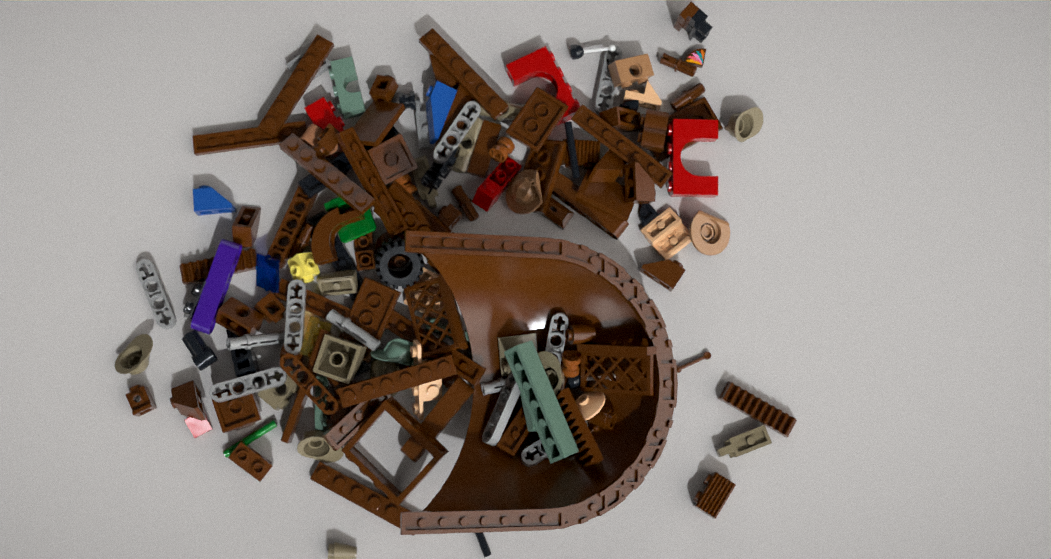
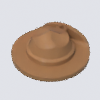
(524, 192)
(709, 233)

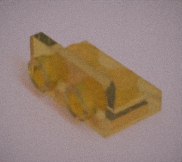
(311, 335)

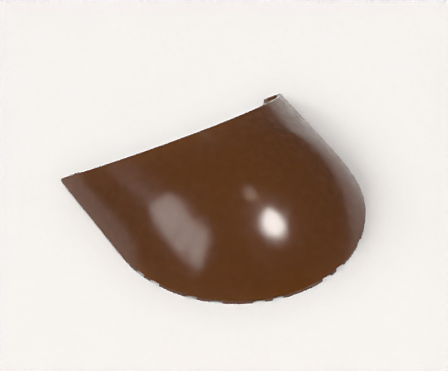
(514, 290)

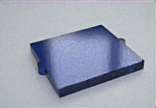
(267, 272)

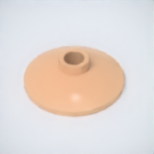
(590, 403)

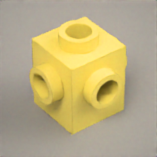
(303, 267)

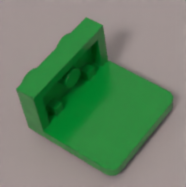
(354, 229)

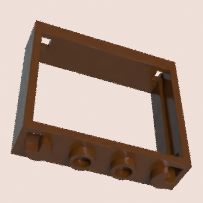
(415, 429)

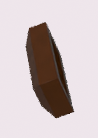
(559, 218)

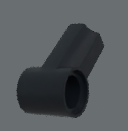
(201, 353)

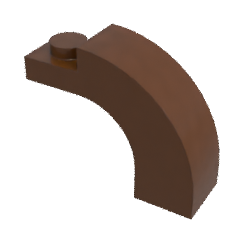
(325, 232)

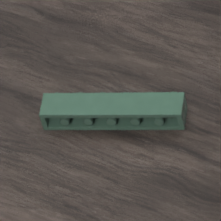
(541, 401)

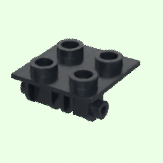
(433, 175)
(189, 308)

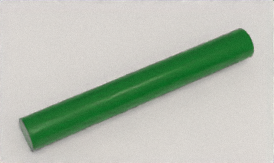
(252, 437)

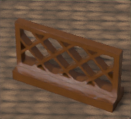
(452, 313)
(621, 351)

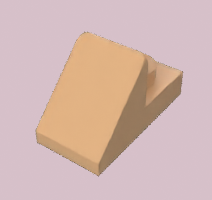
(647, 100)

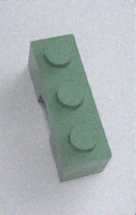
(343, 73)

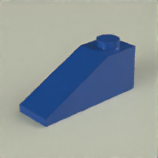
(437, 108)

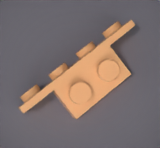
(424, 392)

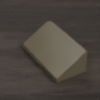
(337, 283)

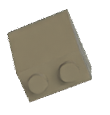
(339, 358)

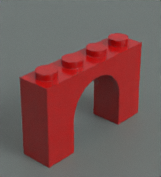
(541, 65)
(682, 182)

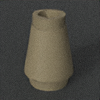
(341, 551)

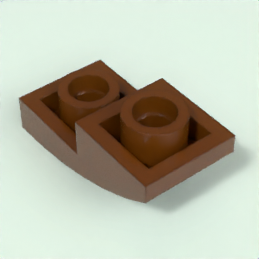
(365, 252)

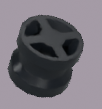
(408, 100)

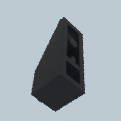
(244, 360)

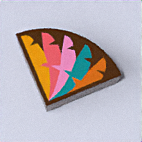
(696, 57)

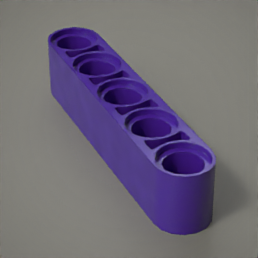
(216, 286)

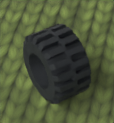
(397, 278)

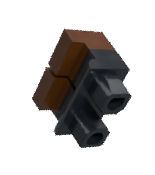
(694, 22)

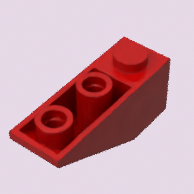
(322, 114)
(495, 184)

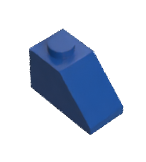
(209, 202)

